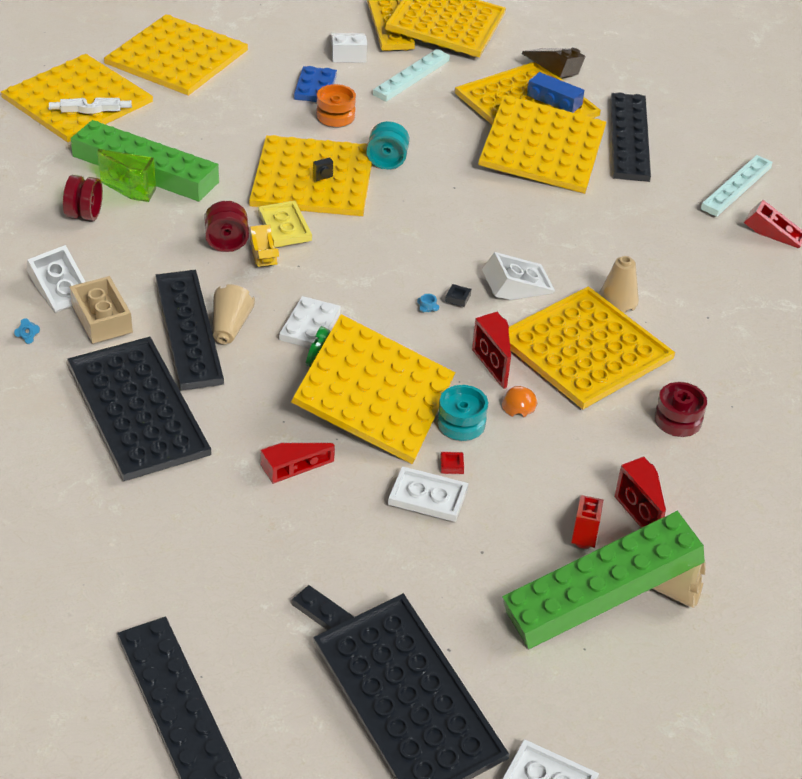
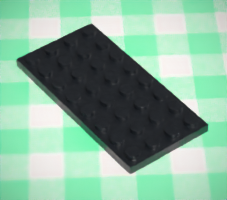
(138, 408)
(409, 695)

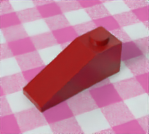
(772, 224)
(292, 459)
(587, 522)

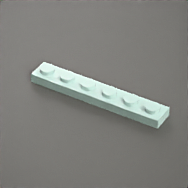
(411, 75)
(736, 185)

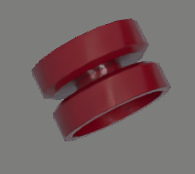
(82, 197)
(226, 226)
(680, 409)

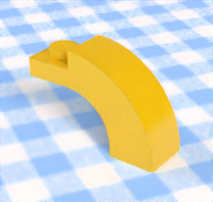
(262, 245)

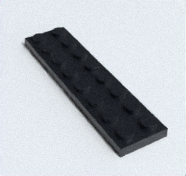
(630, 137)
(189, 330)
(176, 702)

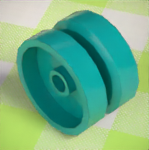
(388, 145)
(462, 412)

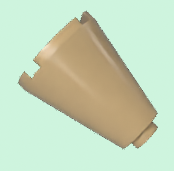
(621, 285)
(230, 312)
(685, 587)

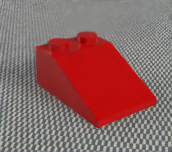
(492, 345)
(640, 491)

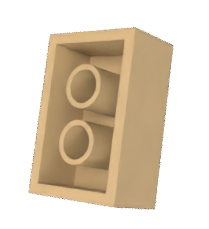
(101, 309)

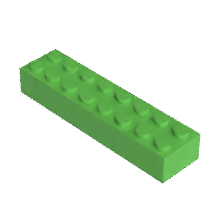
(174, 169)
(603, 579)

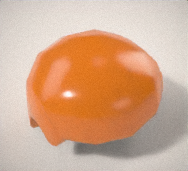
(519, 400)

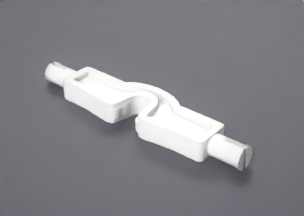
(82, 106)

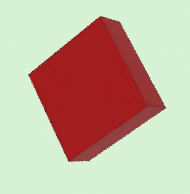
(452, 462)

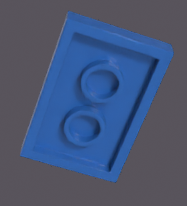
(312, 80)

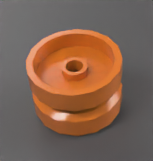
(336, 105)

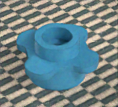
(428, 303)
(33, 330)

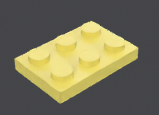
(286, 223)

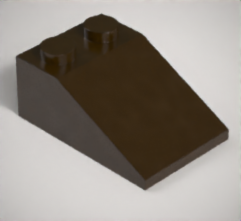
(559, 61)

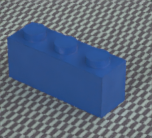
(555, 92)

